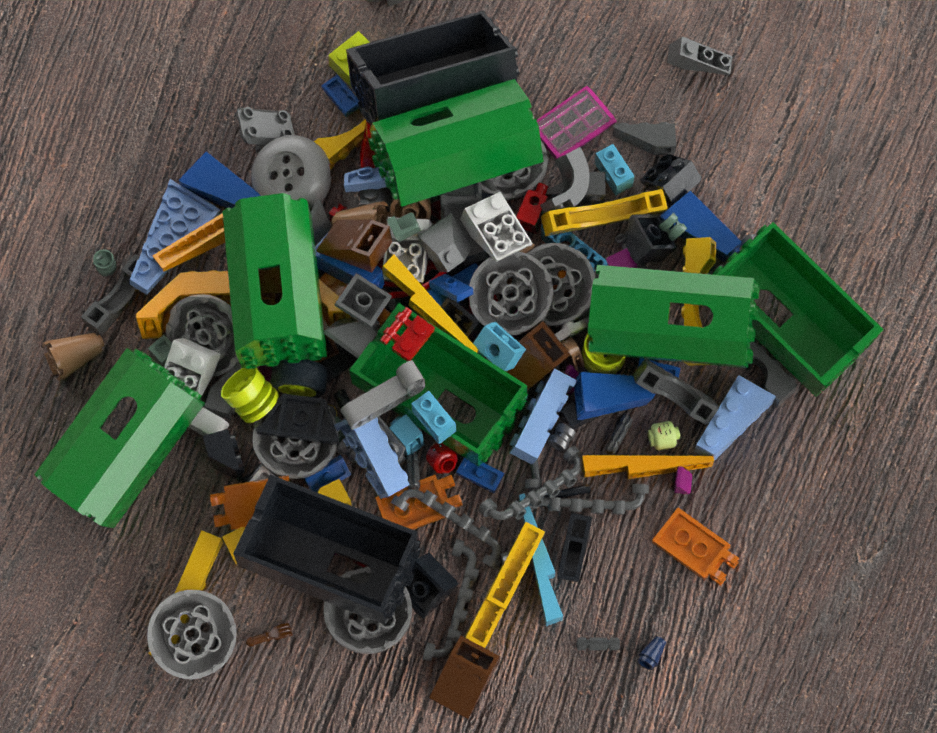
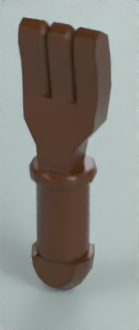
(278, 632)

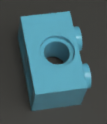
(616, 170)
(509, 348)
(433, 417)
(407, 434)

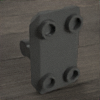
(263, 126)
(459, 199)

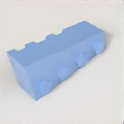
(736, 413)
(541, 416)
(375, 456)

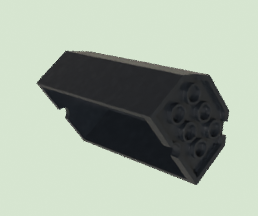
(429, 65)
(300, 532)

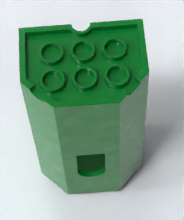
(456, 142)
(265, 235)
(633, 316)
(826, 323)
(459, 370)
(105, 474)

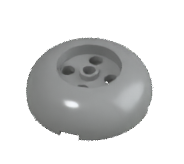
(303, 154)
(520, 181)
(492, 279)
(578, 279)
(201, 309)
(277, 457)
(355, 634)
(215, 644)

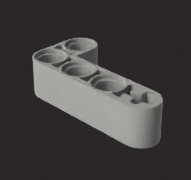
(385, 396)

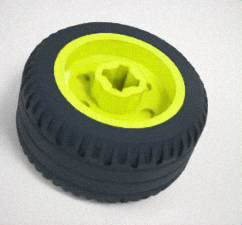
(299, 378)

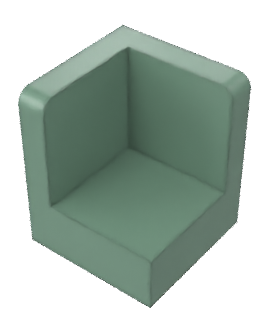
(404, 226)
(160, 350)

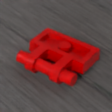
(412, 339)

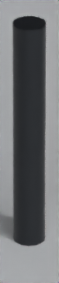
(572, 491)

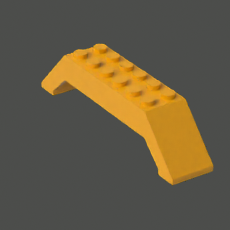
(156, 313)

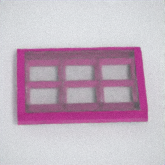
(574, 122)

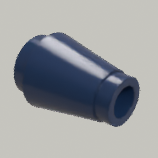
(651, 654)

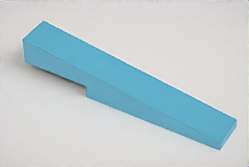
(543, 572)

